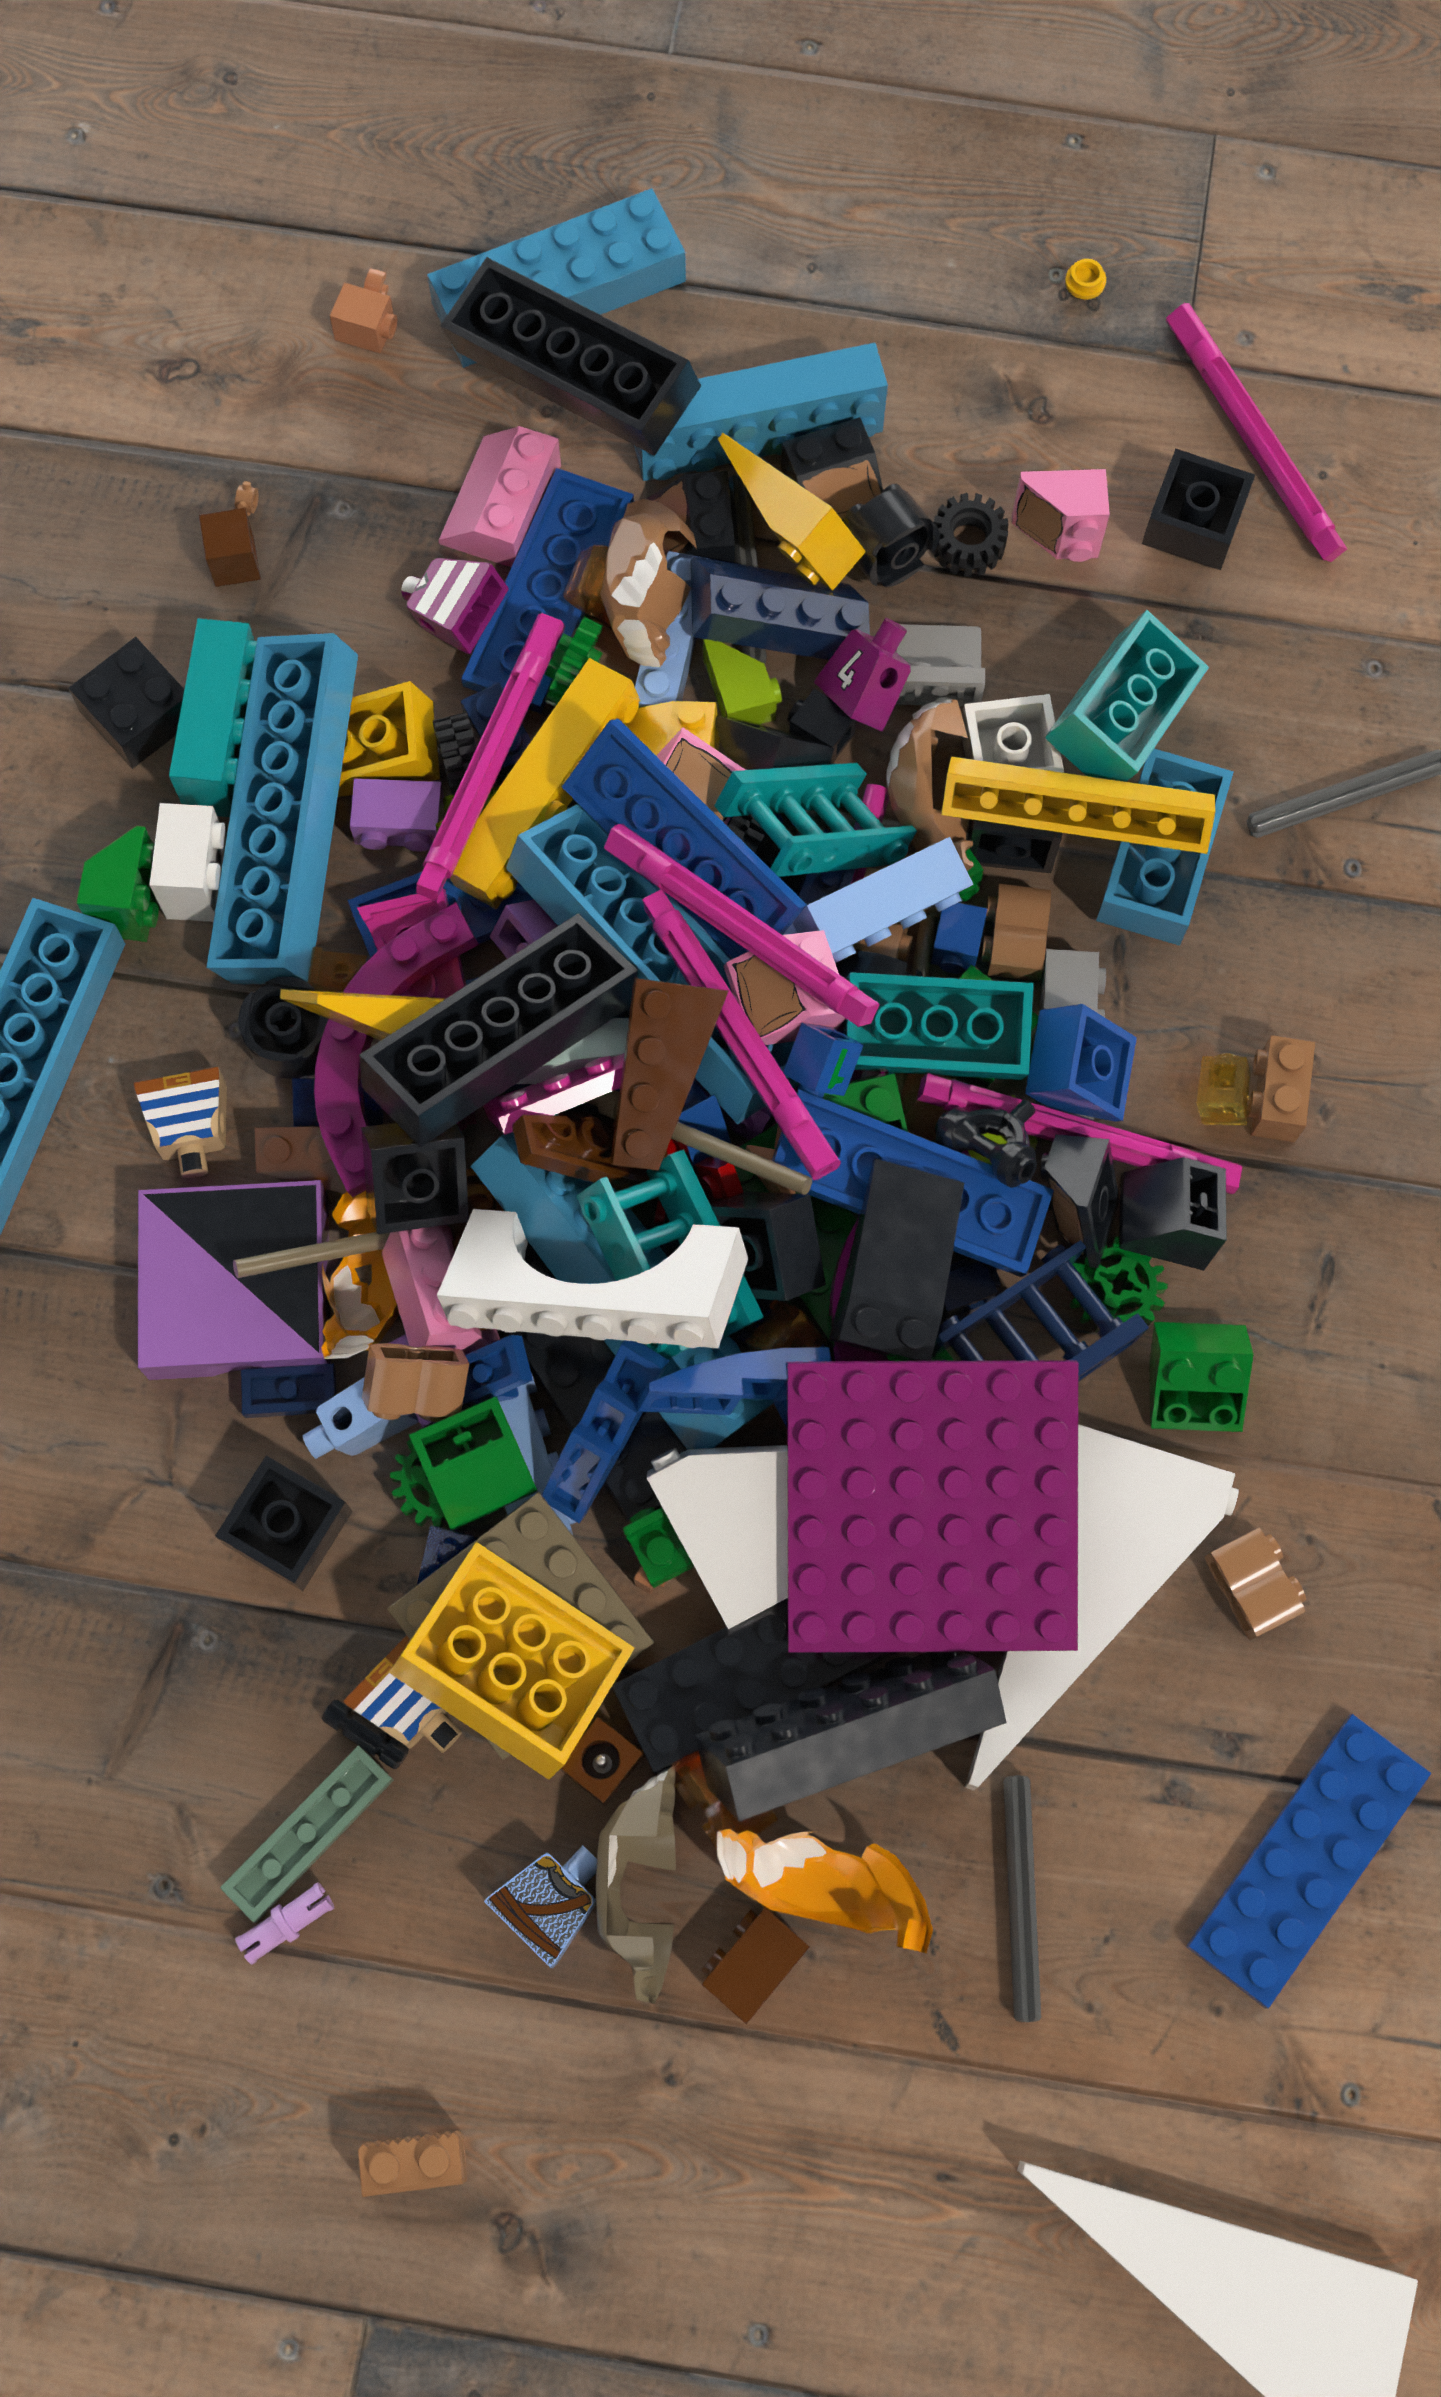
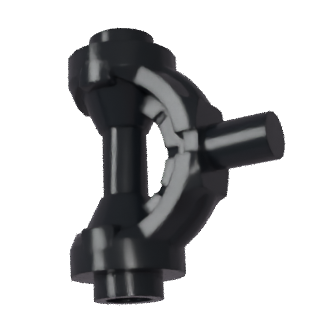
(1011, 1162)

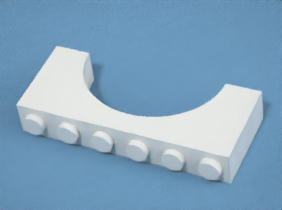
(673, 1303)

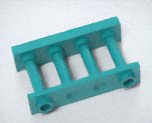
(822, 790)
(684, 1205)

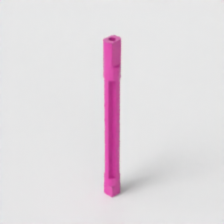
(1256, 432)
(489, 755)
(741, 926)
(743, 1039)
(1048, 1122)

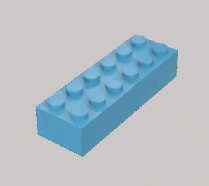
(590, 259)
(771, 406)

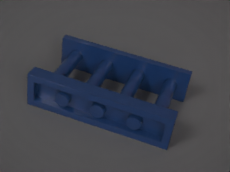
(1114, 1333)

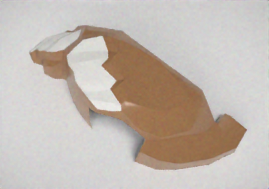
(637, 586)
(911, 777)

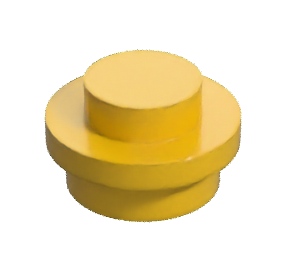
(1085, 279)

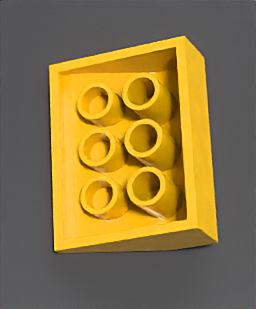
(512, 1661)

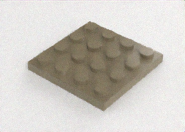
(548, 1553)

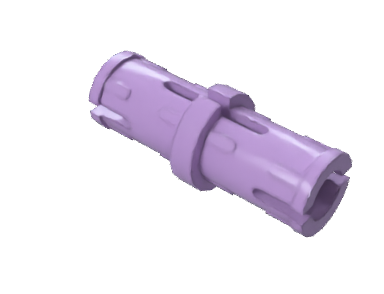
(284, 1923)

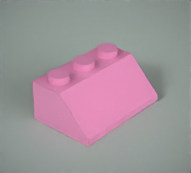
(501, 494)
(416, 1269)

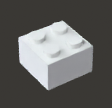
(1012, 732)
(187, 861)

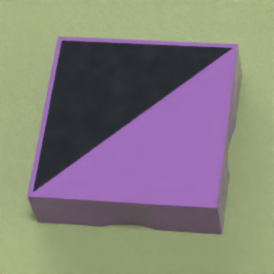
(193, 1307)

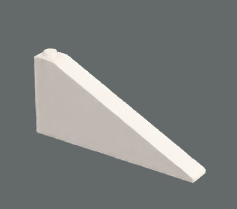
(730, 1521)
(1135, 1527)
(1265, 2305)

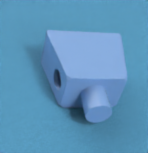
(364, 1430)

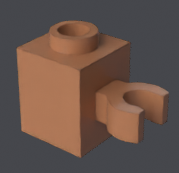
(364, 314)

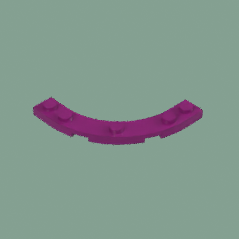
(337, 1069)

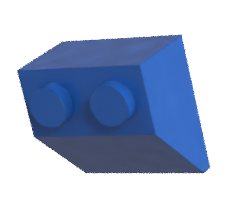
(1081, 1063)

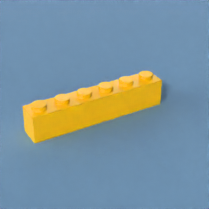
(535, 783)
(1079, 805)

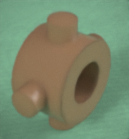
(246, 497)

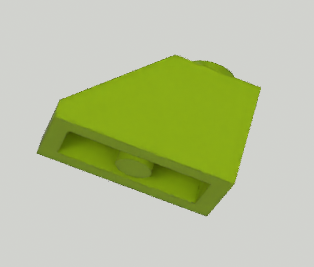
(740, 684)

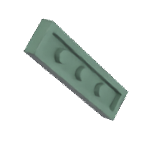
(306, 1834)

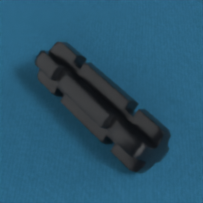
(365, 1734)

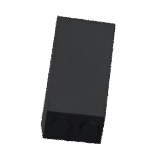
(899, 1263)

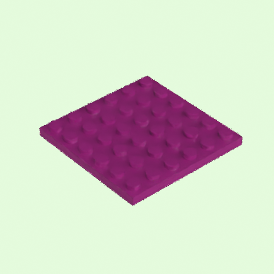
(932, 1506)

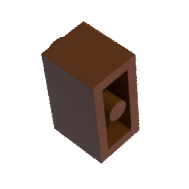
(754, 1964)

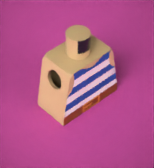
(186, 1116)
(400, 1708)

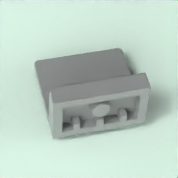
(942, 663)

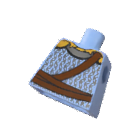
(548, 1903)

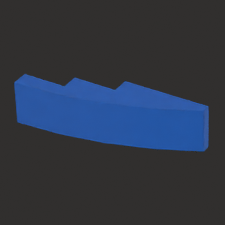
(721, 1383)
(602, 1430)

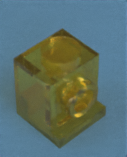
(1224, 1089)

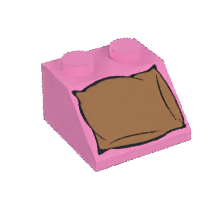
(1063, 511)
(698, 767)
(775, 1002)

